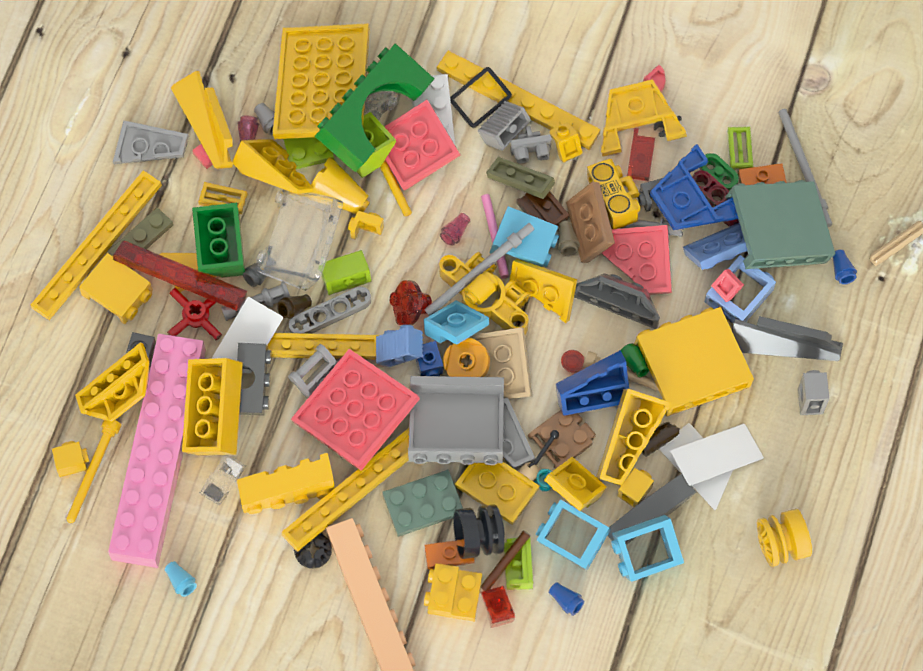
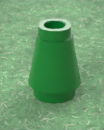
(635, 359)

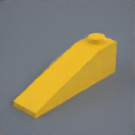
(270, 163)

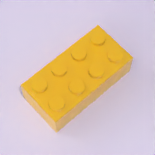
(212, 406)

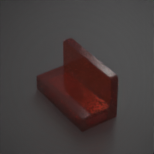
(641, 156)

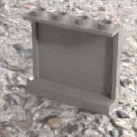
(457, 420)

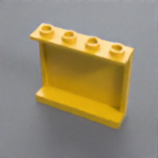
(694, 360)

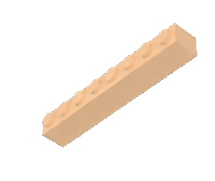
(369, 597)

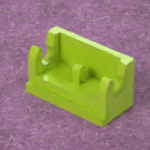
(346, 272)
(519, 571)

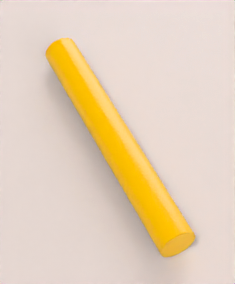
(395, 189)

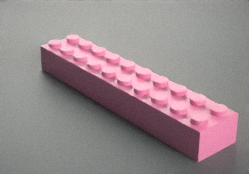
(155, 455)

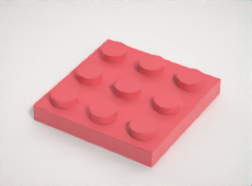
(420, 145)

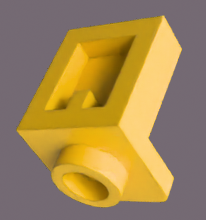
(566, 141)

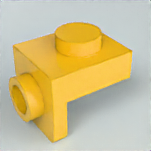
(367, 221)

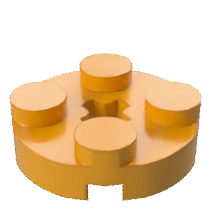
(477, 353)

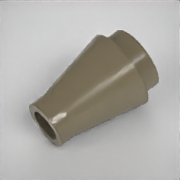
(567, 241)

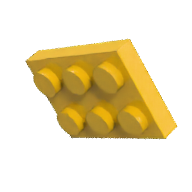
(499, 486)

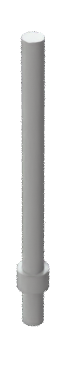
(801, 158)
(513, 241)

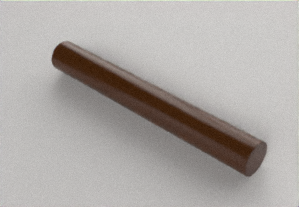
(505, 561)

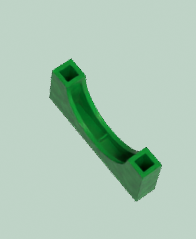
(344, 130)

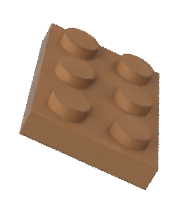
(590, 222)

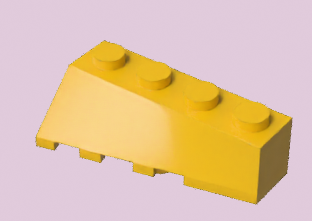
(630, 433)

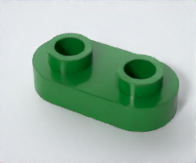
(721, 170)

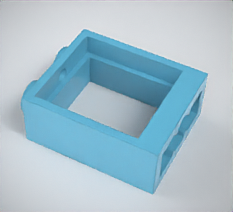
(670, 541)
(594, 545)

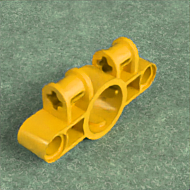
(511, 300)

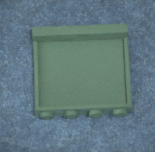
(782, 224)

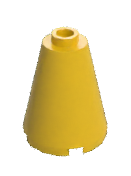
(336, 183)

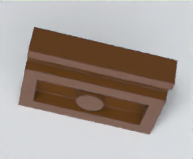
(545, 209)

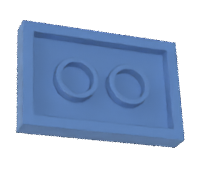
(716, 247)

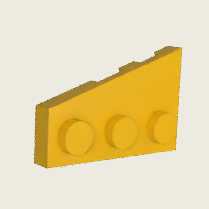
(547, 286)

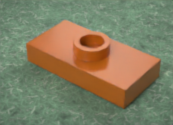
(768, 174)
(445, 553)

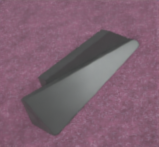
(785, 340)

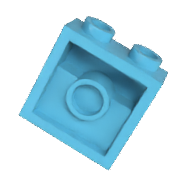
(454, 323)

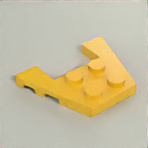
(635, 107)

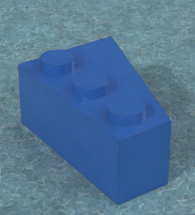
(594, 386)

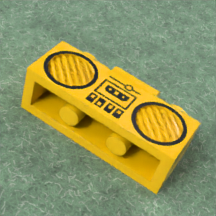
(619, 204)

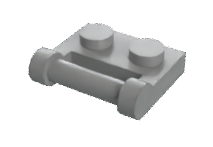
(318, 376)

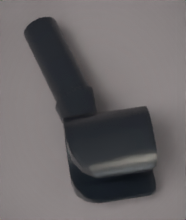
(660, 124)

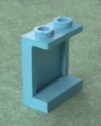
(535, 245)

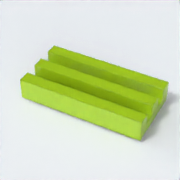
(741, 165)

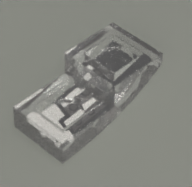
(223, 479)

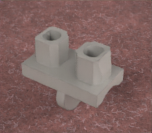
(531, 142)

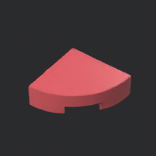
(658, 77)

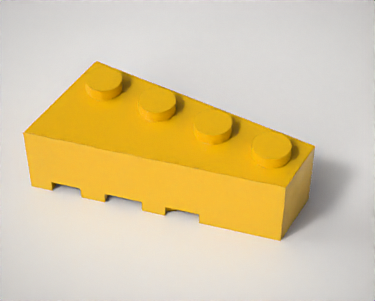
(286, 485)

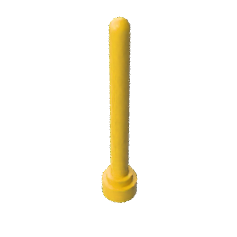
(109, 430)

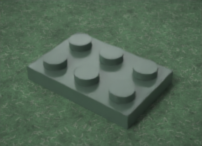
(422, 502)

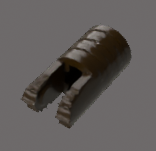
(661, 436)

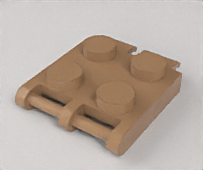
(571, 440)

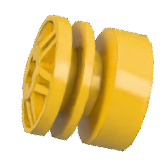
(786, 536)

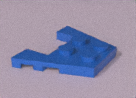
(683, 200)

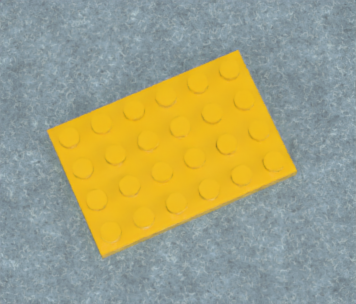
(315, 73)

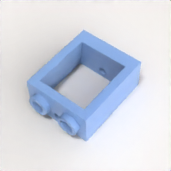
(731, 310)

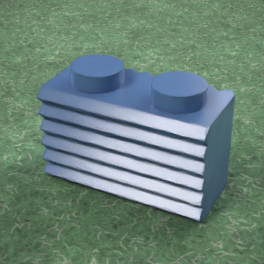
(399, 346)

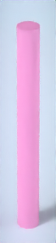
(493, 229)

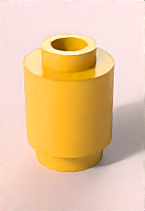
(481, 288)

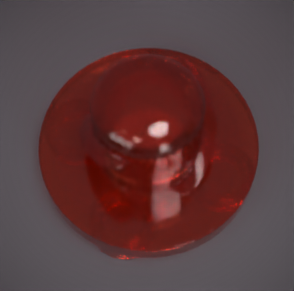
(409, 302)

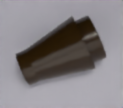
(293, 305)

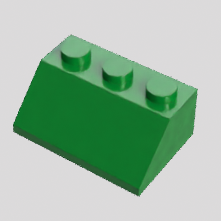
(219, 240)

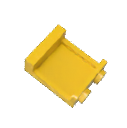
(116, 288)

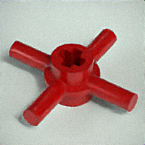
(194, 320)

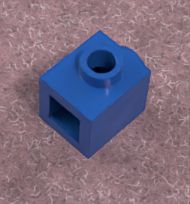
(431, 362)

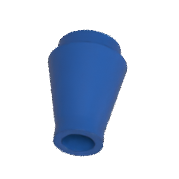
(843, 268)
(568, 600)

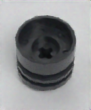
(483, 531)

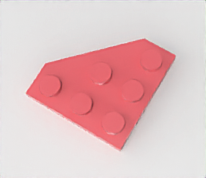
(643, 256)

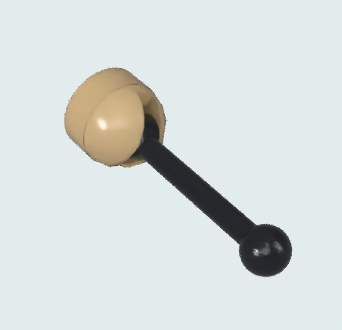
(531, 469)

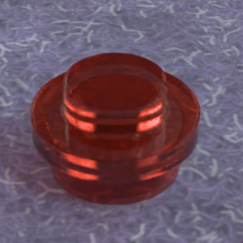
(572, 361)

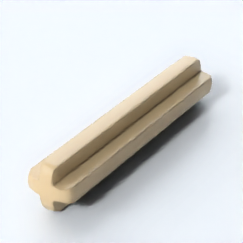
(897, 243)

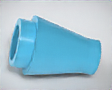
(181, 580)

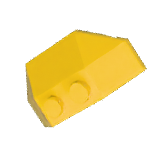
(117, 386)

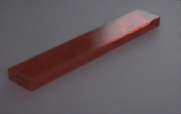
(180, 275)

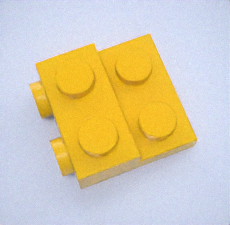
(576, 484)
(453, 592)

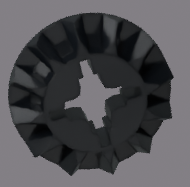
(320, 557)

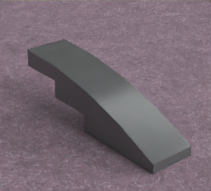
(658, 504)

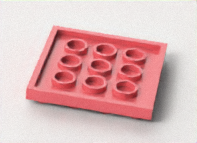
(355, 409)

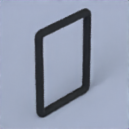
(501, 84)

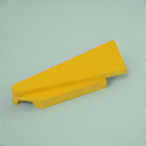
(205, 118)

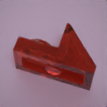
(498, 606)

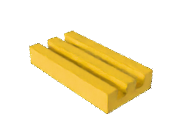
(222, 189)

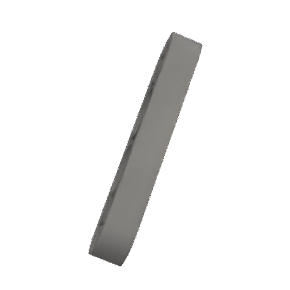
(328, 308)

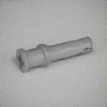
(267, 298)

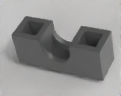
(255, 358)

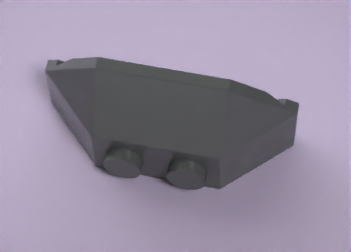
(619, 298)

